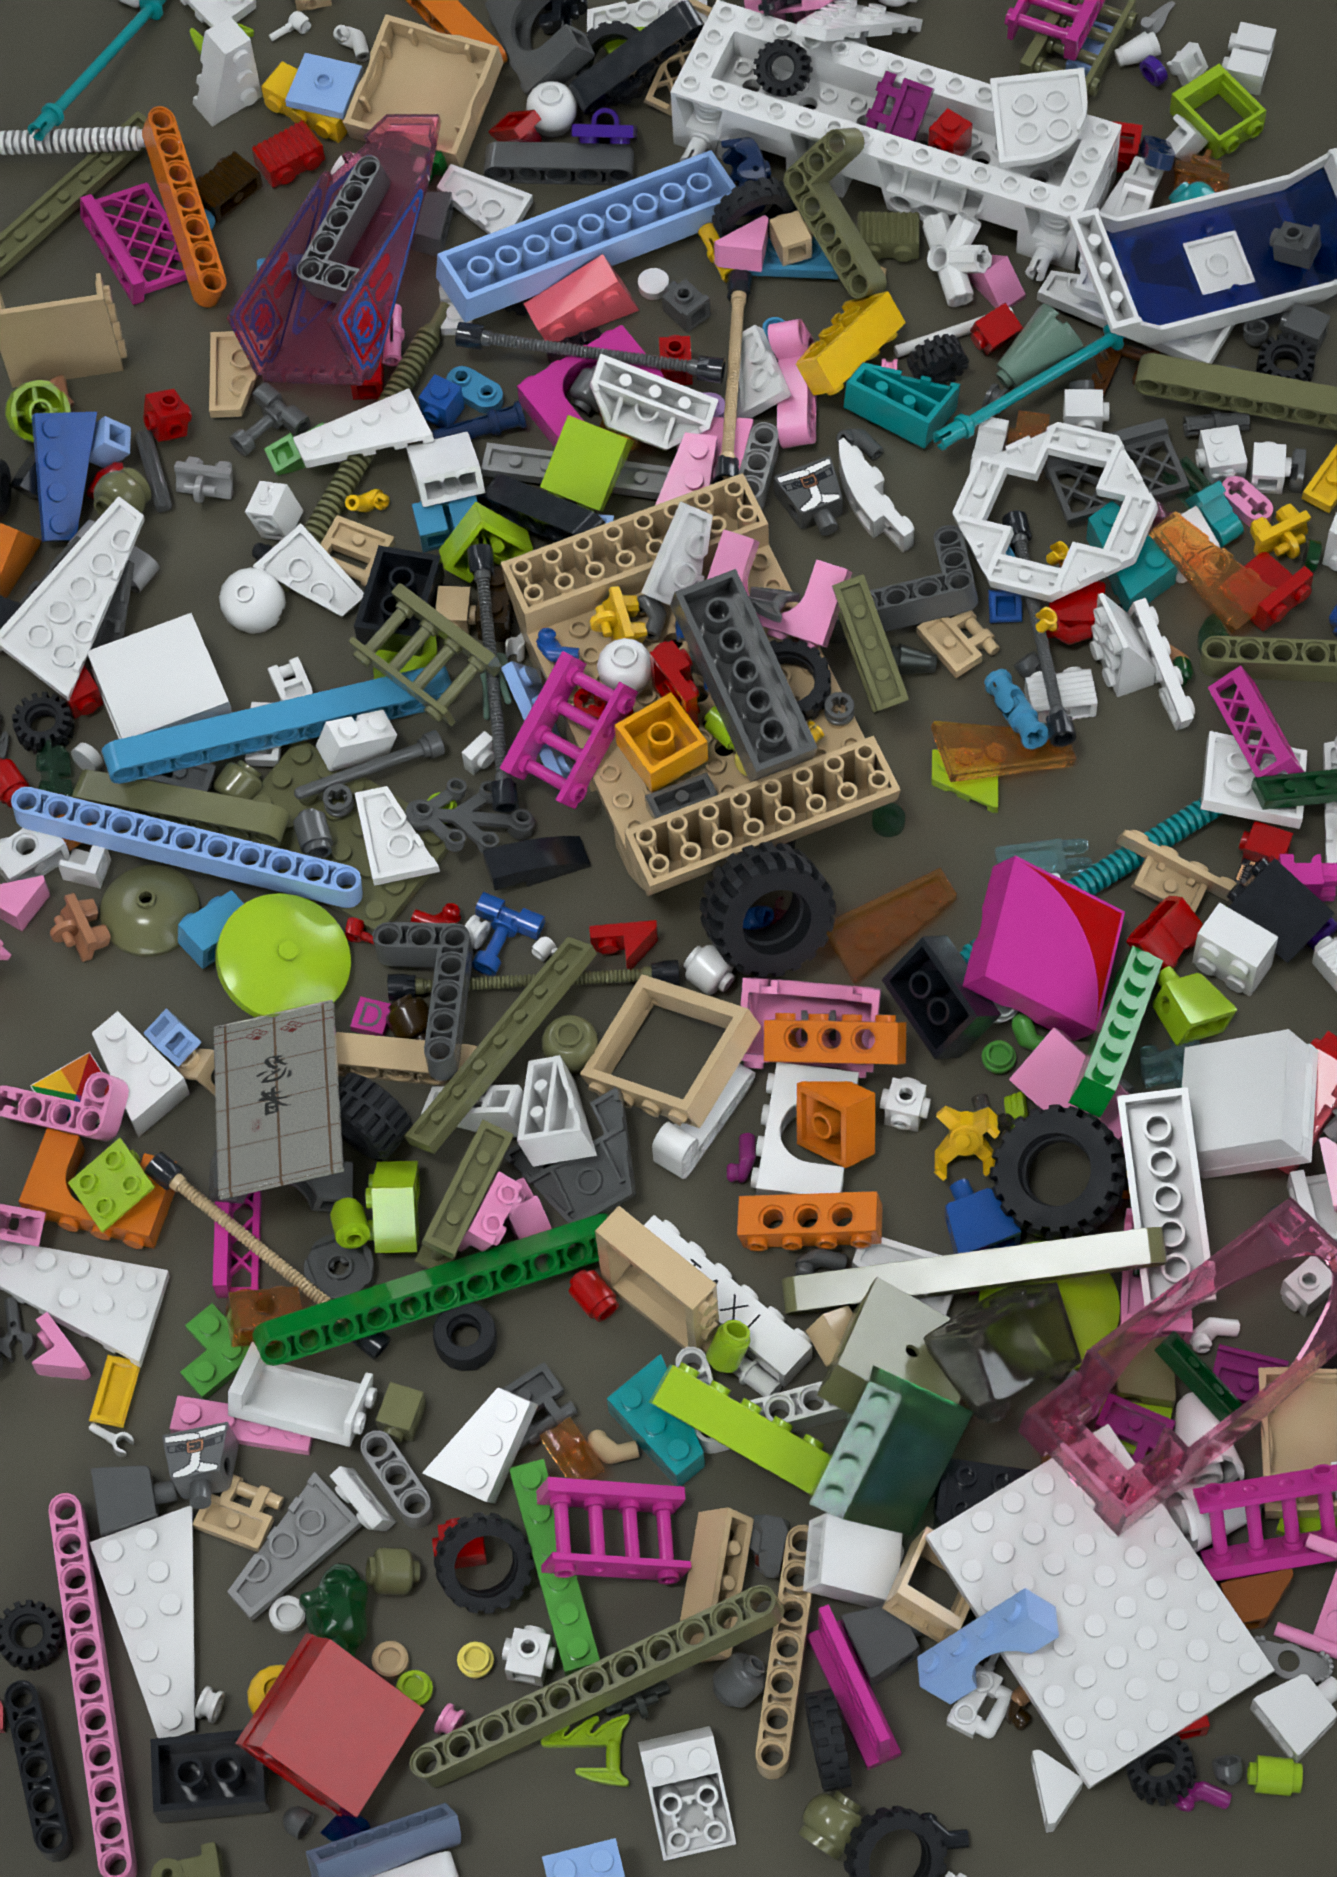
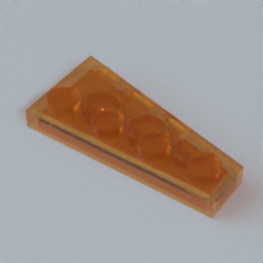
(1211, 571)
(992, 751)
(882, 925)

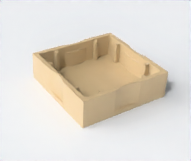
(426, 74)
(1300, 1433)

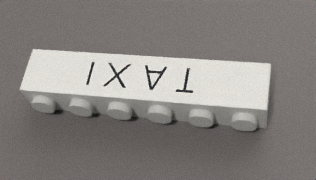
(773, 1343)

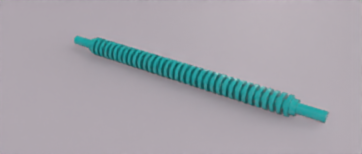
(1125, 861)

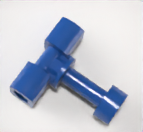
(506, 924)

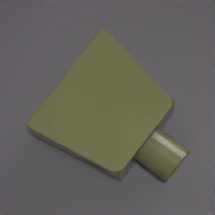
(1148, 1379)

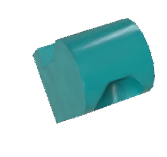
(1217, 513)

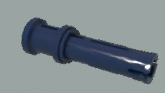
(493, 422)

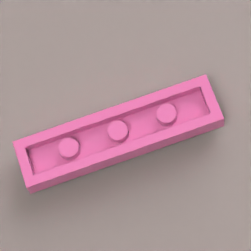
(196, 1413)

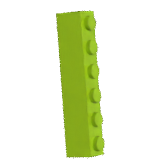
(740, 1426)

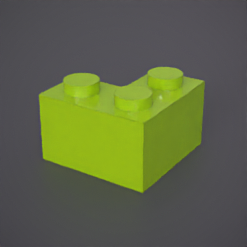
(483, 527)
(394, 1203)

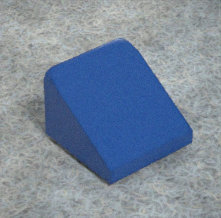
(1004, 606)

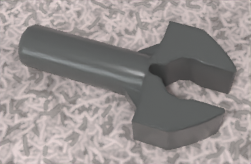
(15, 1332)

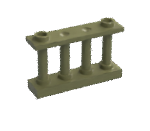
(1041, 45)
(431, 624)
(869, 644)
(464, 1195)

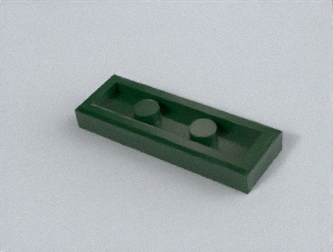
(1296, 789)
(1197, 1376)

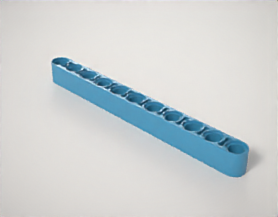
(259, 727)

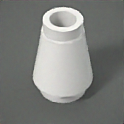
(1137, 49)

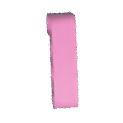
(798, 412)
(83, 1113)

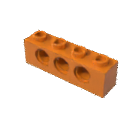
(781, 1042)
(759, 1211)

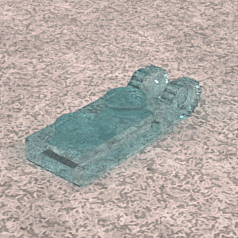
(1049, 854)

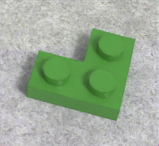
(219, 1361)

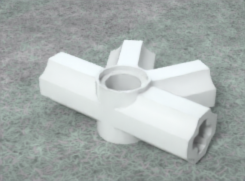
(954, 255)

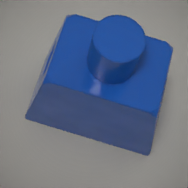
(977, 1220)

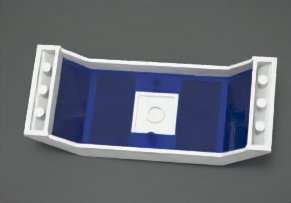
(1210, 256)

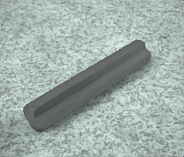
(153, 471)

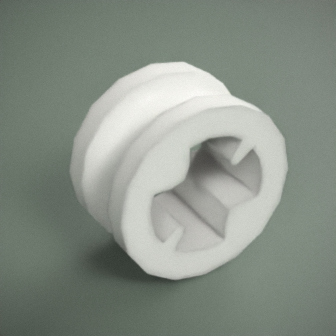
(478, 931)
(210, 1704)

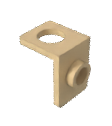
(199, 1067)

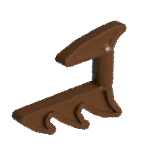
(1108, 367)

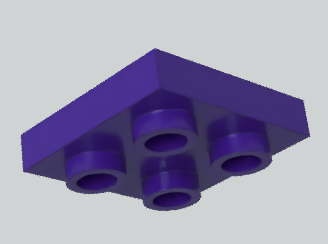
(592, 132)

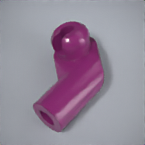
(1204, 1792)

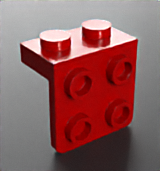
(1289, 592)

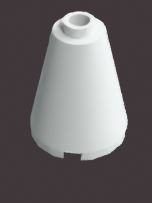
(1193, 1422)
(1194, 1525)

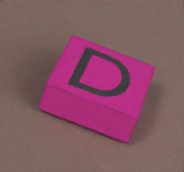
(370, 1017)

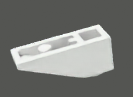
(497, 1105)

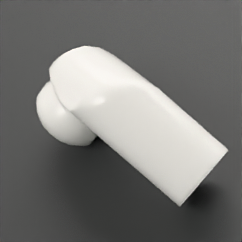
(353, 39)
(1209, 1329)

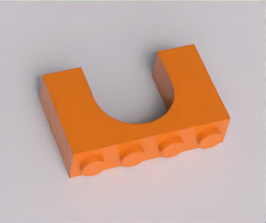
(49, 1192)

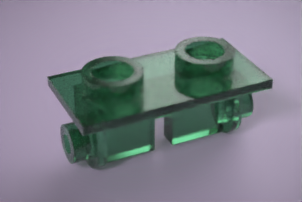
(53, 764)

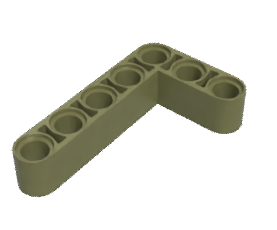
(831, 222)

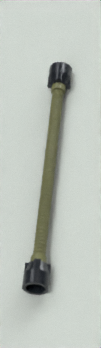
(403, 984)

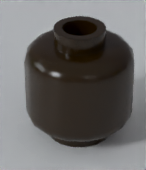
(408, 1018)

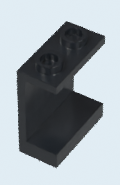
(1279, 905)

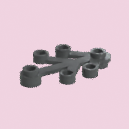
(430, 815)

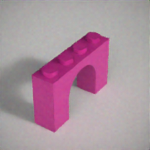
(545, 392)

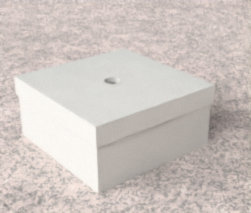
(158, 678)
(1252, 1102)

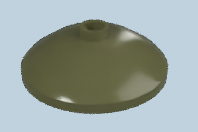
(152, 926)

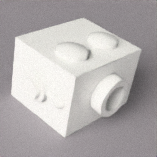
(1221, 453)
(273, 510)

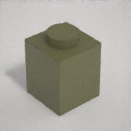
(401, 1412)

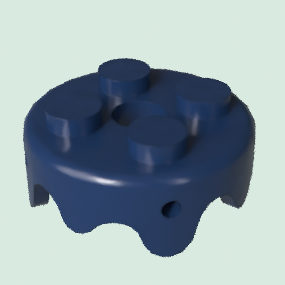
(746, 164)

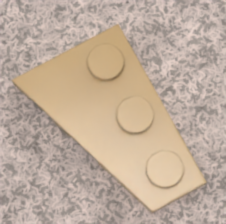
(230, 376)

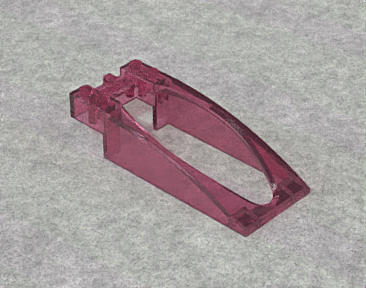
(1059, 1419)

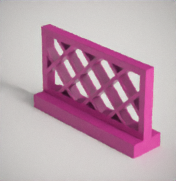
(113, 245)
(852, 1691)

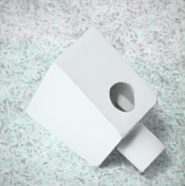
(1297, 1713)

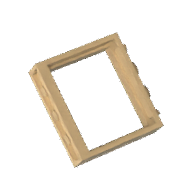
(715, 1074)
(657, 1281)

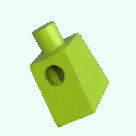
(1191, 1006)

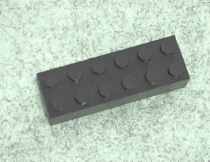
(743, 675)

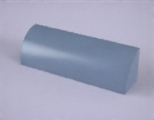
(388, 1845)

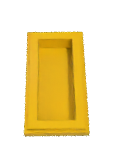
(114, 1392)

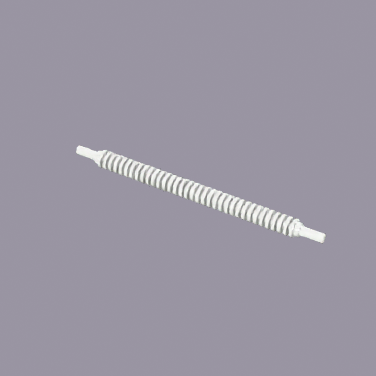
(72, 140)

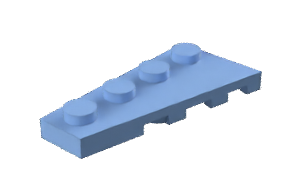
(525, 687)

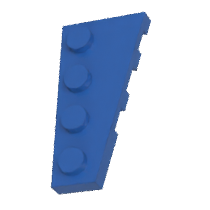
(62, 463)

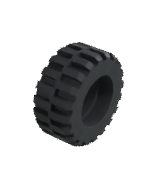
(789, 939)
(1023, 1145)

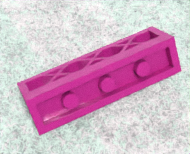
(1265, 721)
(224, 1251)

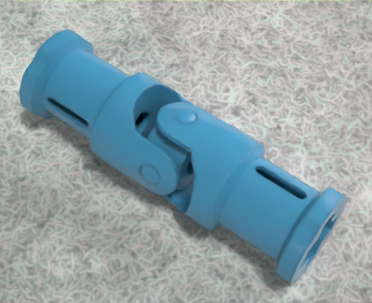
(1016, 709)

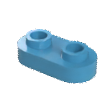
(473, 388)

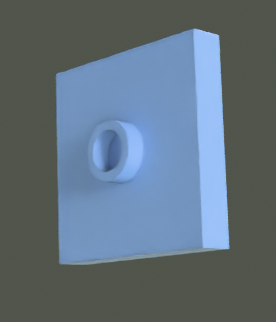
(324, 86)

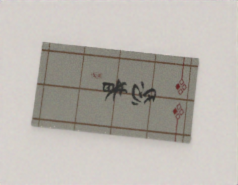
(277, 1100)

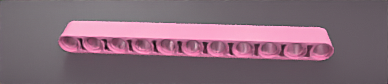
(82, 1673)

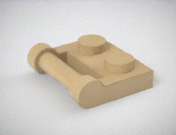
(357, 542)

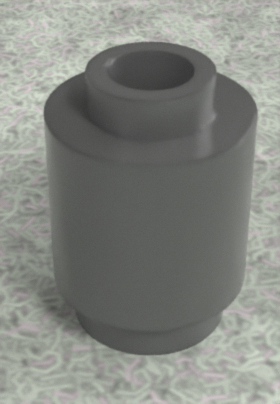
(313, 833)

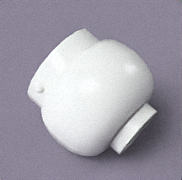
(554, 106)
(626, 663)

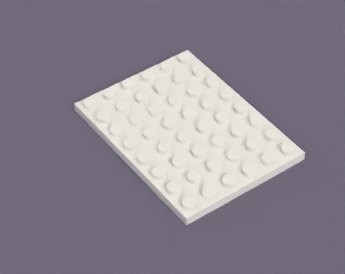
(1137, 1614)

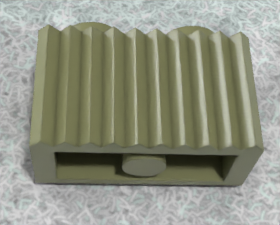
(890, 234)

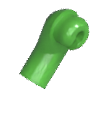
(1025, 1032)

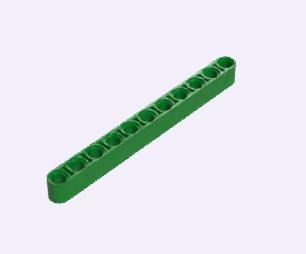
(422, 1290)

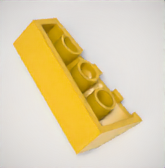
(849, 342)

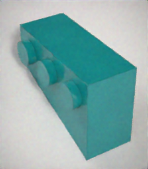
(901, 403)
(1147, 577)
(660, 1435)

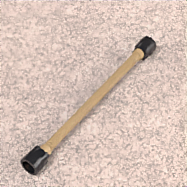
(739, 287)
(168, 1175)

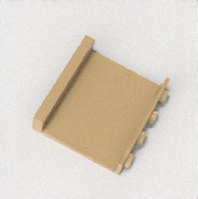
(62, 338)

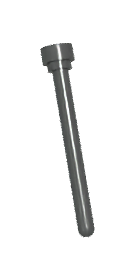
(428, 746)

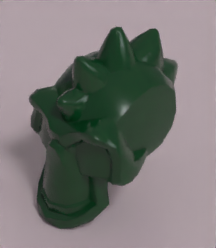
(338, 1607)

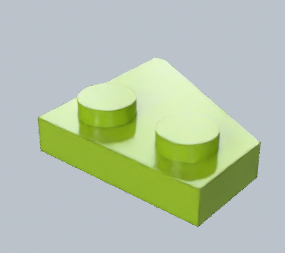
(980, 790)

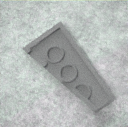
(305, 1536)

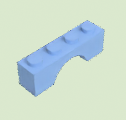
(1017, 1624)

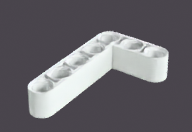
(791, 1401)

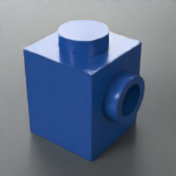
(441, 401)

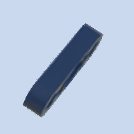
(1157, 152)

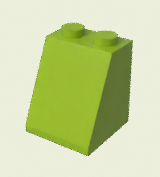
(586, 464)

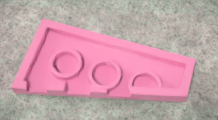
(691, 466)

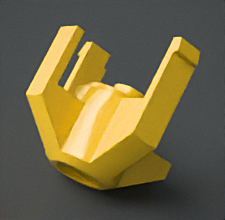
(966, 1137)

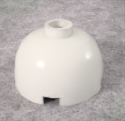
(252, 600)

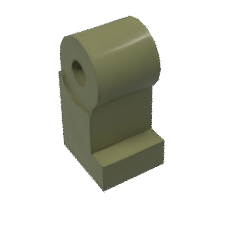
(204, 1865)

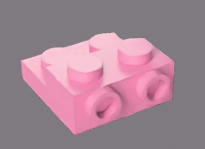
(487, 1224)

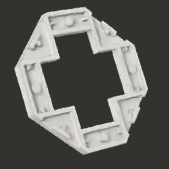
(1083, 562)

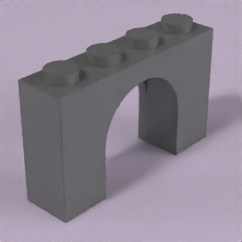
(553, 61)

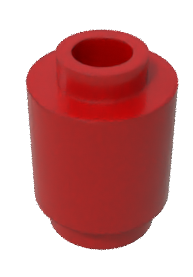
(10, 780)
(593, 1295)

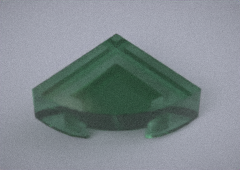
(1211, 627)

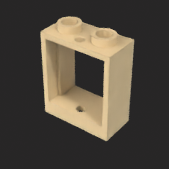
(917, 1608)

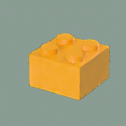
(661, 742)

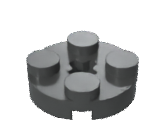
(321, 1262)

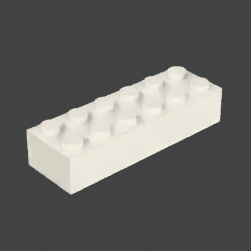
(1165, 1182)

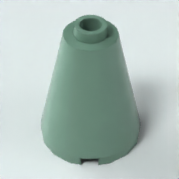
(1037, 347)

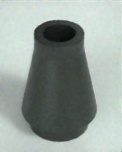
(912, 660)

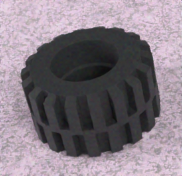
(371, 1117)

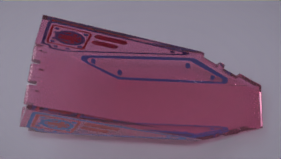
(327, 342)

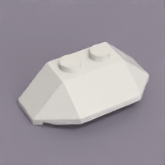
(648, 405)

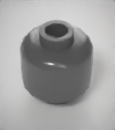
(582, 392)
(739, 1680)

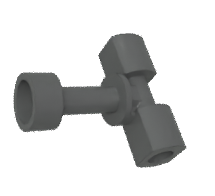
(274, 414)

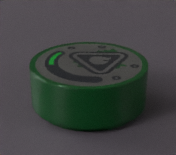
(1312, 555)

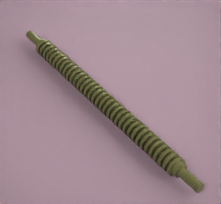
(352, 469)

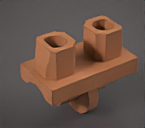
(74, 929)

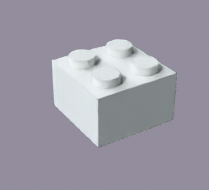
(1234, 950)

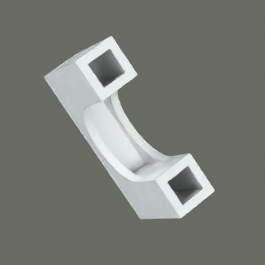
(779, 1170)

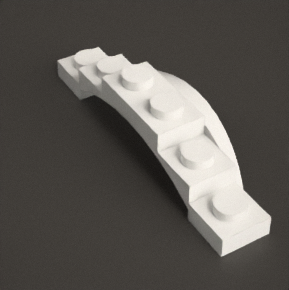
(1130, 196)

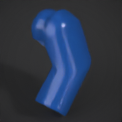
(551, 647)
(758, 917)

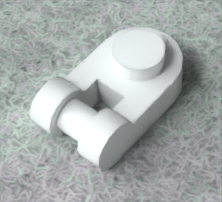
(294, 687)

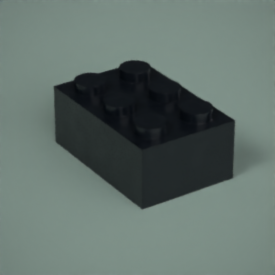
(391, 566)
(933, 998)
(206, 1778)

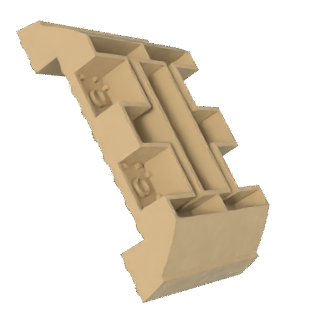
(560, 591)

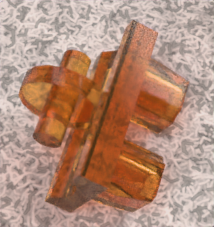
(1203, 170)
(572, 1451)

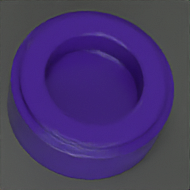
(1153, 70)

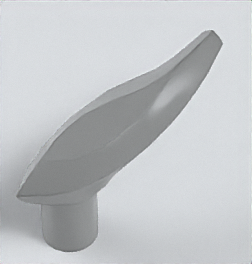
(1156, 19)

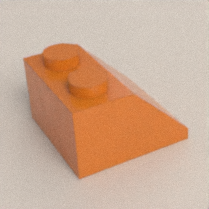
(836, 1120)

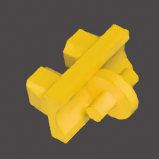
(1284, 536)
(614, 615)

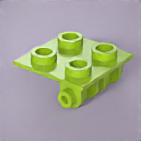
(111, 1184)

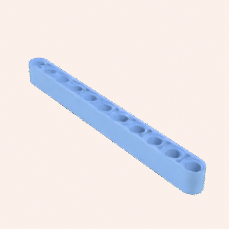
(197, 858)

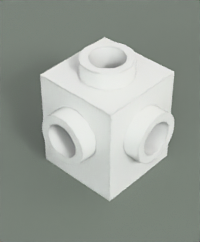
(905, 1104)
(529, 1655)

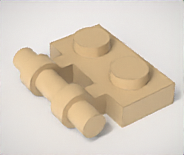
(951, 644)
(237, 1522)

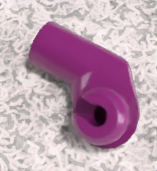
(747, 1156)

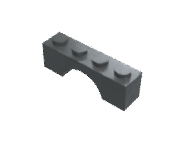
(319, 1191)

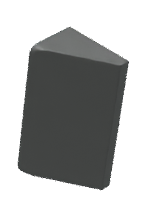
(680, 795)

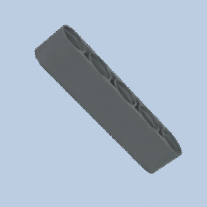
(559, 163)

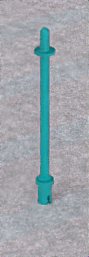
(53, 114)
(964, 425)

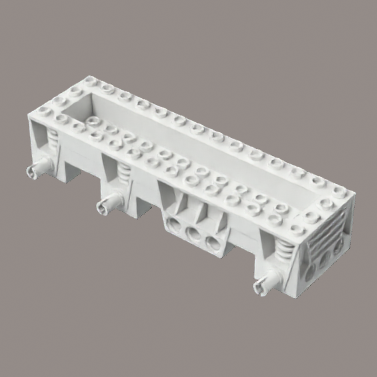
(715, 106)

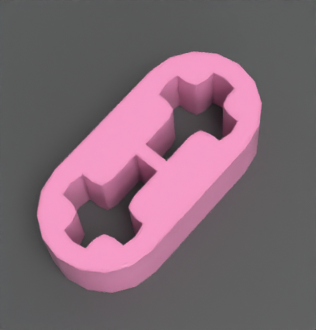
(1247, 501)

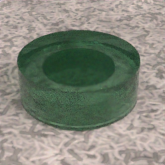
(888, 820)

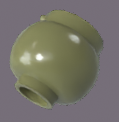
(127, 485)
(571, 1039)
(829, 1822)

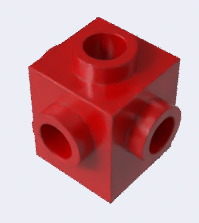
(166, 415)

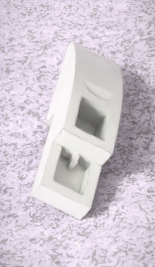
(865, 495)

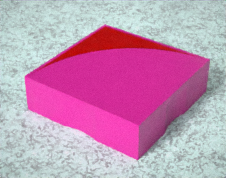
(1044, 948)

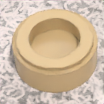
(390, 1660)

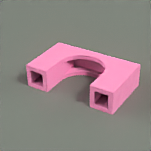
(812, 617)

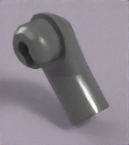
(655, 613)

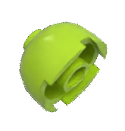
(32, 398)

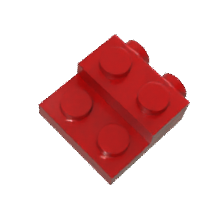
(673, 675)

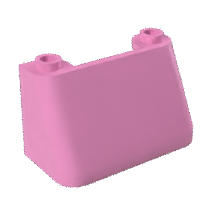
(772, 996)

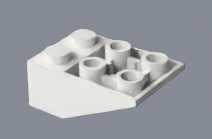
(1120, 649)
(687, 1793)

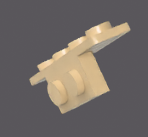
(1169, 875)

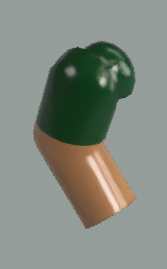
(1183, 662)

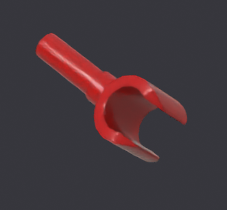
(355, 931)

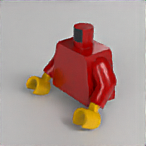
(1071, 615)

